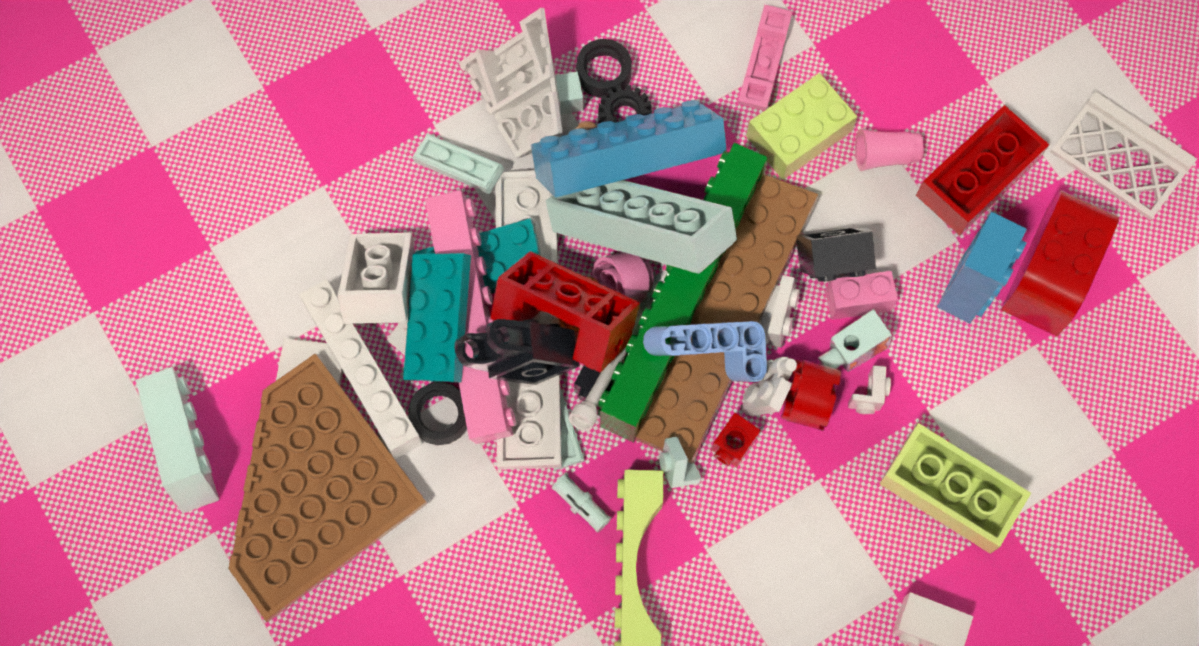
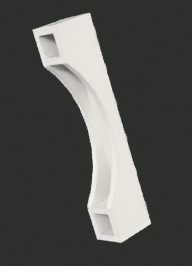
(361, 370)

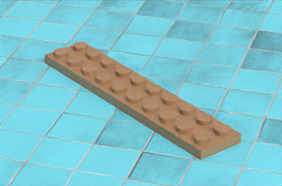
(737, 293)

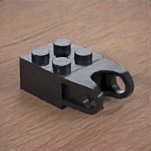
(520, 351)

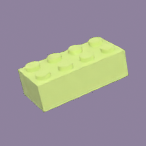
(955, 488)

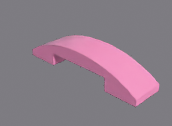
(765, 57)

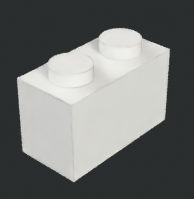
(930, 623)

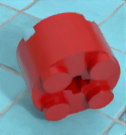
(811, 395)

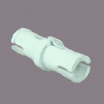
(581, 503)

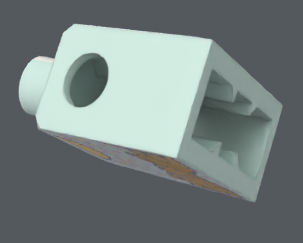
(866, 335)

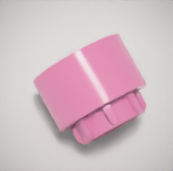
(625, 274)

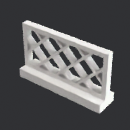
(1133, 132)

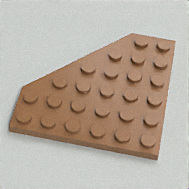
(313, 490)

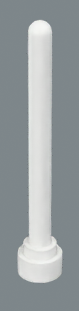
(584, 414)

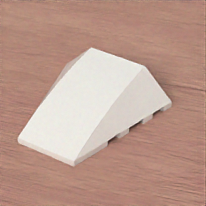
(520, 85)

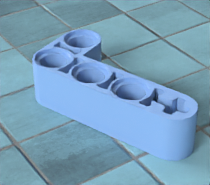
(740, 341)

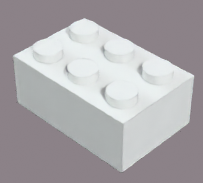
(376, 278)

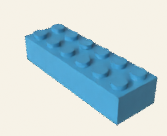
(628, 148)

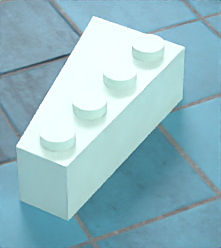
(176, 440)

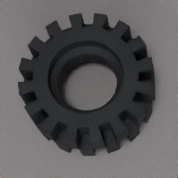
(623, 98)

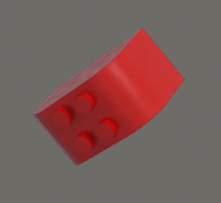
(1060, 263)

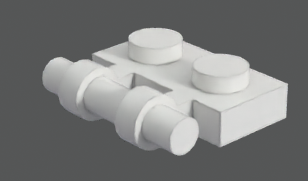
(770, 392)

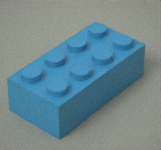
(983, 268)

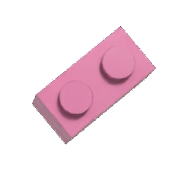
(861, 294)

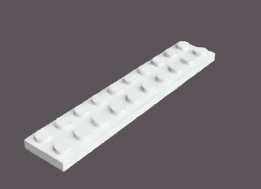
(535, 407)

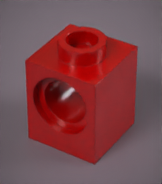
(739, 428)

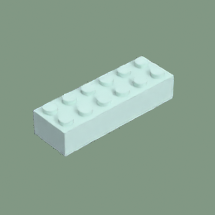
(646, 223)

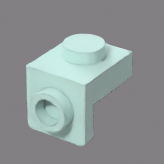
(676, 466)

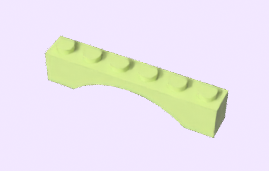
(641, 503)

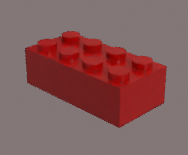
(982, 170)

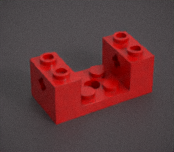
(542, 285)

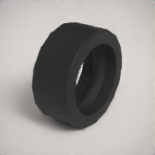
(598, 48)
(419, 399)

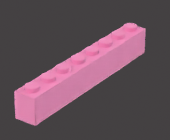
(482, 397)

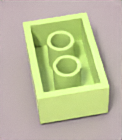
(801, 126)

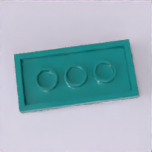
(503, 248)
(436, 316)

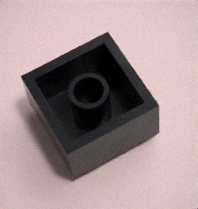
(835, 253)

